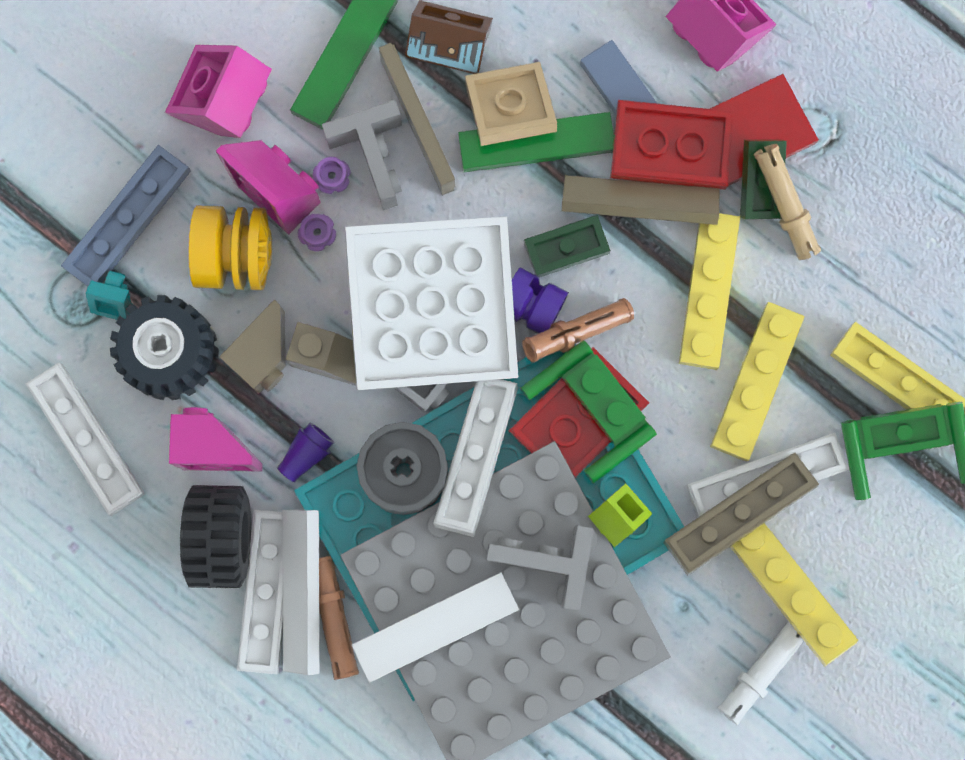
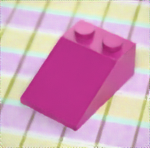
(270, 181)

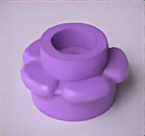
(327, 166)
(314, 222)

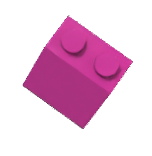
(720, 28)
(219, 89)
(207, 444)

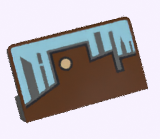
(447, 37)

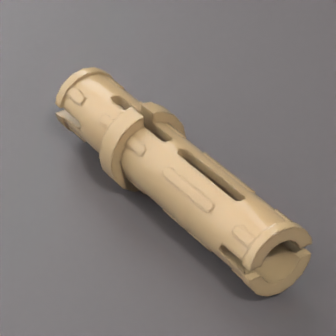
(793, 216)

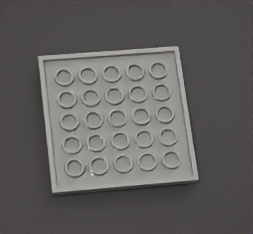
(534, 661)

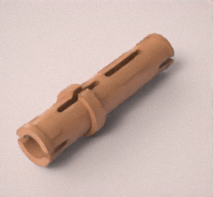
(565, 335)
(335, 622)

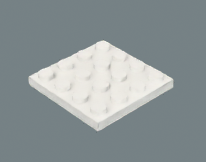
(431, 302)

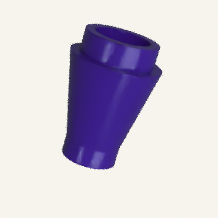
(306, 450)

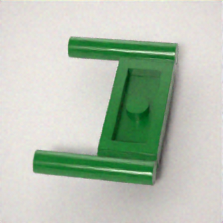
(602, 399)
(902, 433)

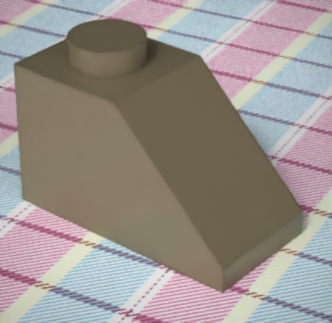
(260, 350)
(322, 353)

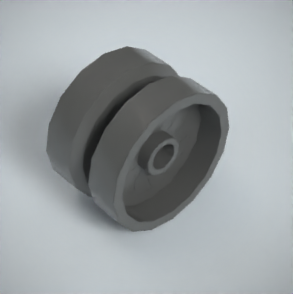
(397, 445)

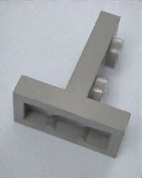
(363, 127)
(551, 560)

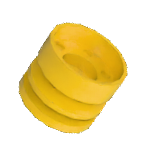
(225, 248)

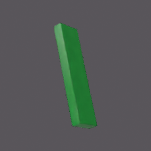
(341, 60)
(574, 138)

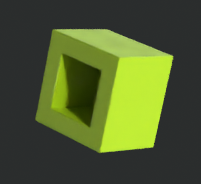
(620, 515)

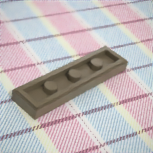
(417, 118)
(641, 200)
(741, 513)

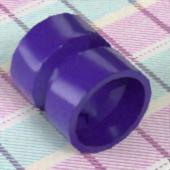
(534, 302)

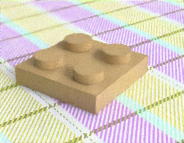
(510, 103)

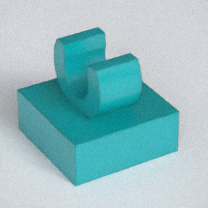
(109, 298)

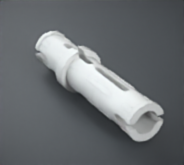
(760, 675)

